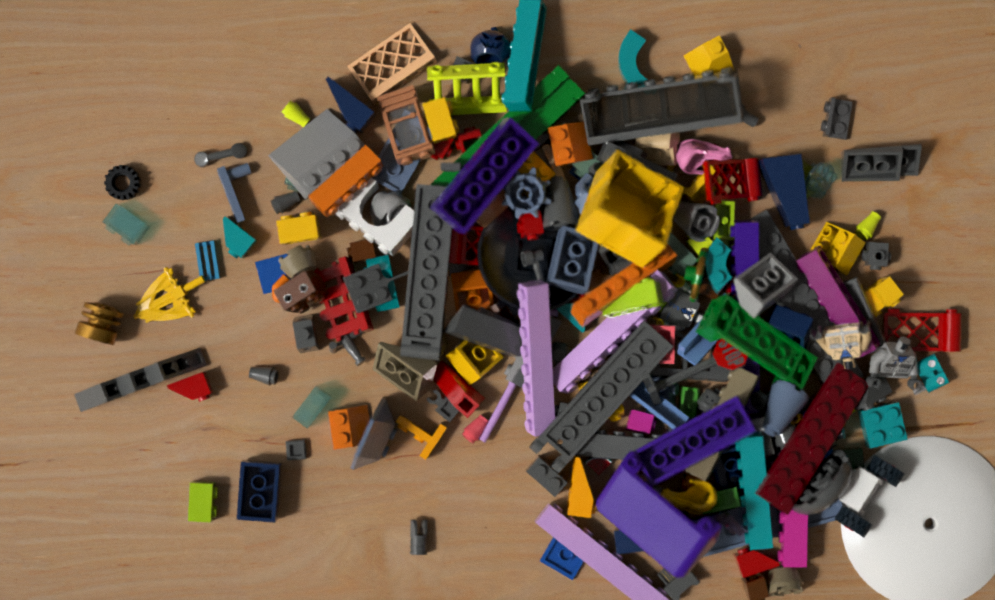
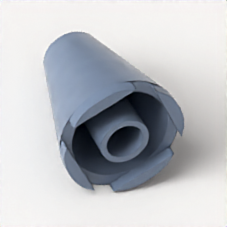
(782, 407)

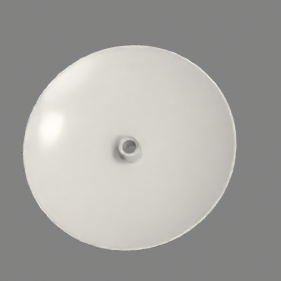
(951, 555)

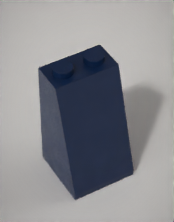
(787, 188)

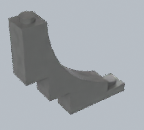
(140, 379)

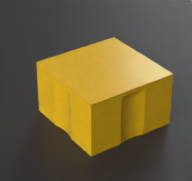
(629, 209)

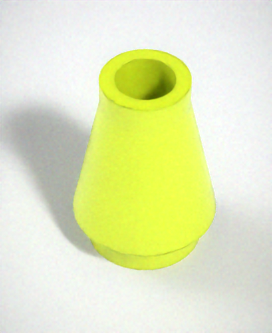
(294, 113)
(867, 227)

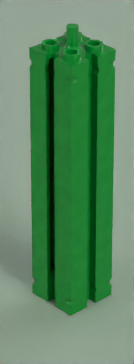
(551, 101)

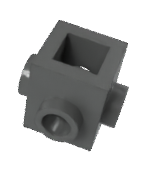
(882, 252)

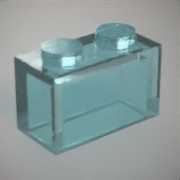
(125, 224)
(312, 407)

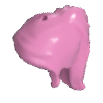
(694, 152)

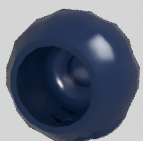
(490, 47)

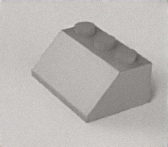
(763, 285)

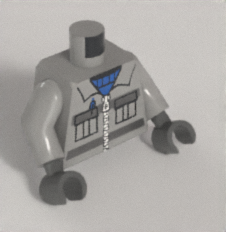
(894, 361)

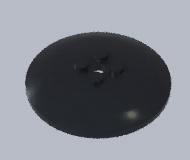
(501, 261)

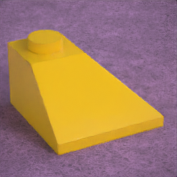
(709, 56)

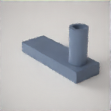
(225, 178)

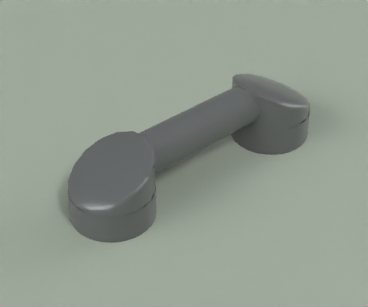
(203, 159)

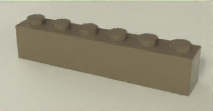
(741, 385)

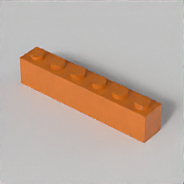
(602, 297)

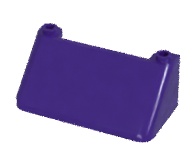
(653, 521)

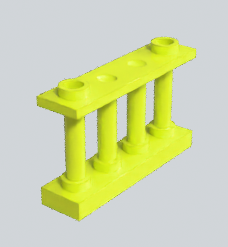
(470, 105)

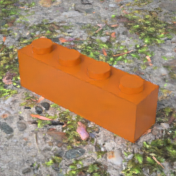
(346, 181)

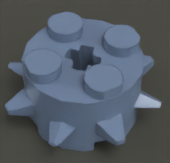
(525, 204)

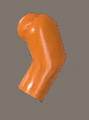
(282, 280)

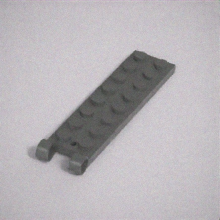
(603, 393)

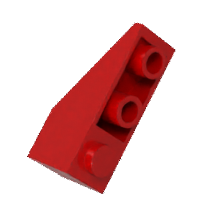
(457, 390)

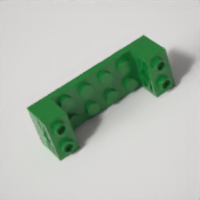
(757, 340)

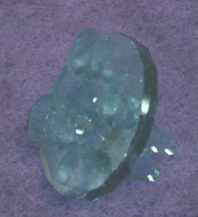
(819, 179)

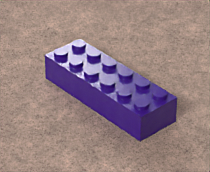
(484, 175)
(695, 441)

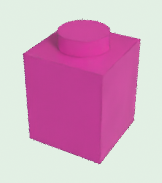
(640, 422)

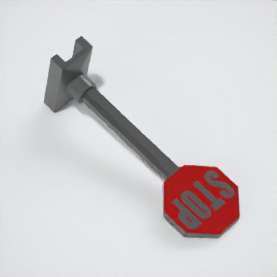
(724, 356)

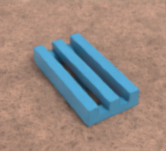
(206, 255)

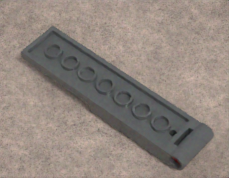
(426, 278)

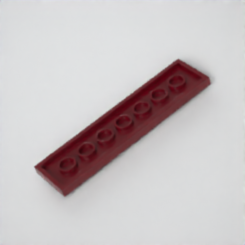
(812, 438)

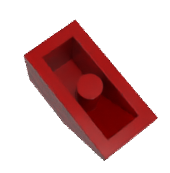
(193, 387)
(753, 562)

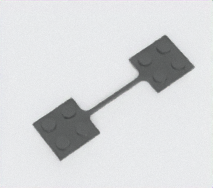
(370, 287)

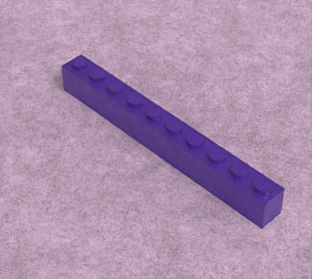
(745, 255)

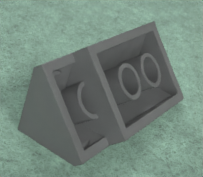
(880, 163)
(486, 330)

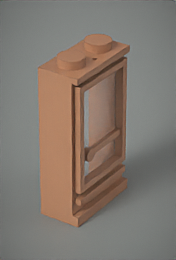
(406, 125)

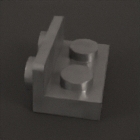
(836, 119)

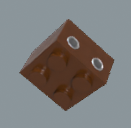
(301, 292)

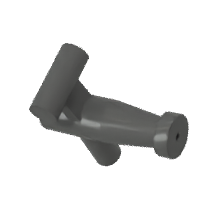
(350, 346)

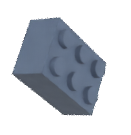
(572, 261)

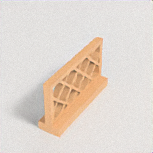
(397, 79)

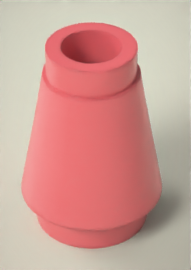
(475, 429)

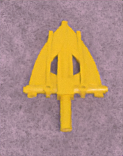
(150, 309)

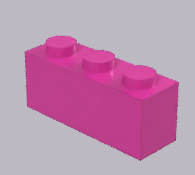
(793, 539)

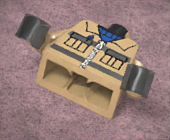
(844, 341)

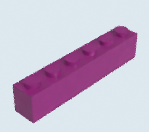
(832, 292)

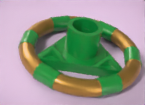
(695, 274)

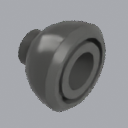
(559, 352)

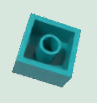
(882, 425)

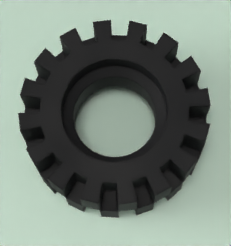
(111, 182)

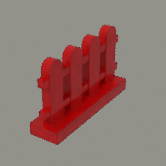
(363, 319)

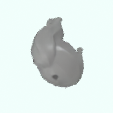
(386, 207)

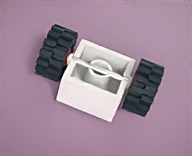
(862, 492)

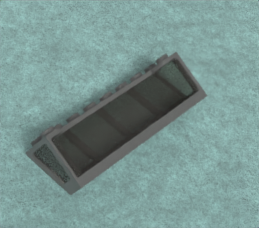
(662, 106)

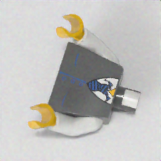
(680, 309)

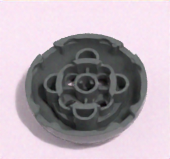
(826, 484)

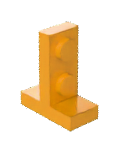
(421, 435)

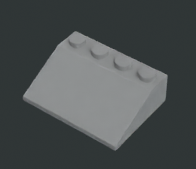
(316, 152)

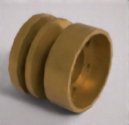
(99, 323)

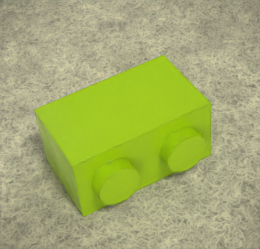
(201, 501)

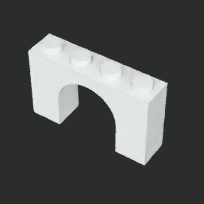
(389, 236)

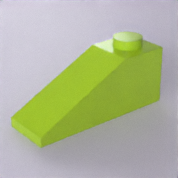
(637, 298)

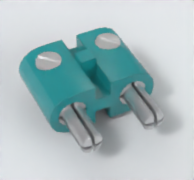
(931, 374)

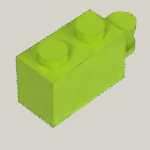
(726, 214)

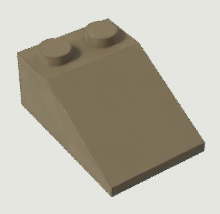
(408, 374)

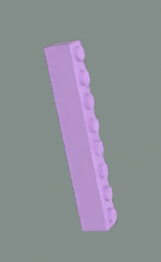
(604, 341)
(536, 355)
(597, 555)

